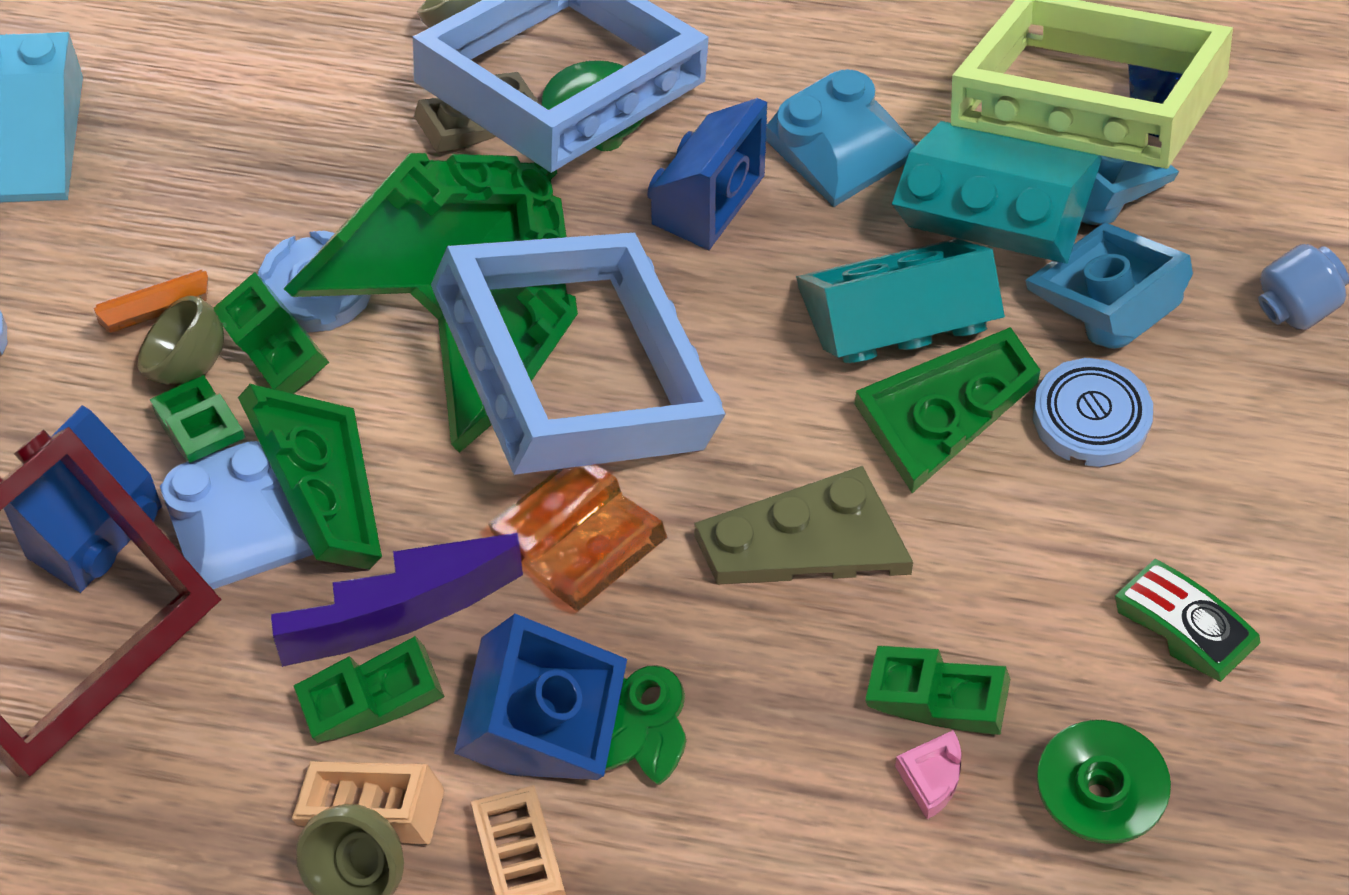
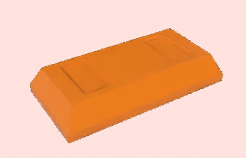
(149, 302)

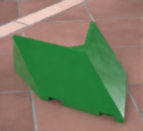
(403, 233)

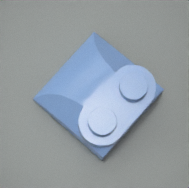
(232, 515)

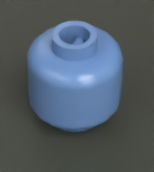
(1303, 286)

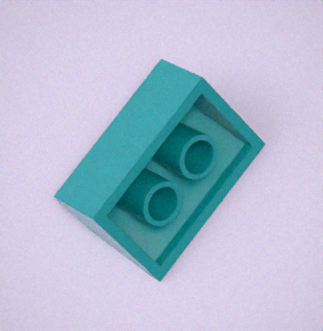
(997, 190)
(903, 298)

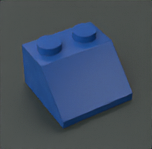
(711, 174)
(63, 523)
(541, 703)

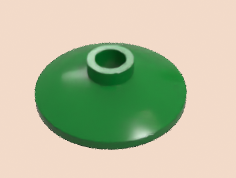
(1106, 756)

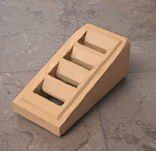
(411, 802)
(540, 841)

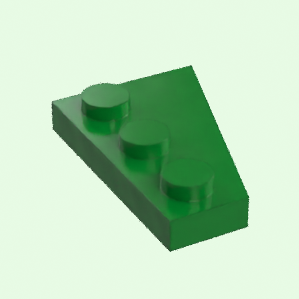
(946, 402)
(320, 470)

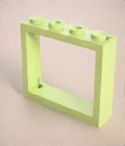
(1083, 117)

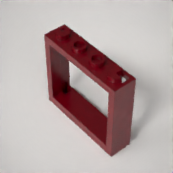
(195, 599)

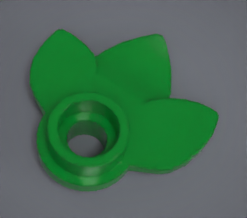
(649, 731)

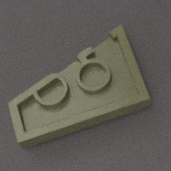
(813, 529)

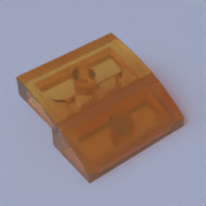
(579, 532)

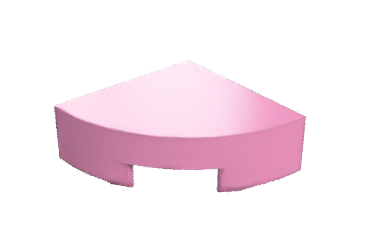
(932, 772)

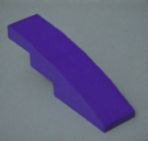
(424, 589)

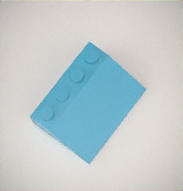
(37, 115)

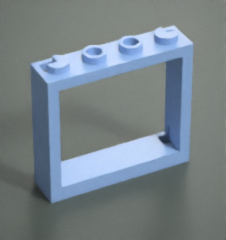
(556, 136)
(503, 384)

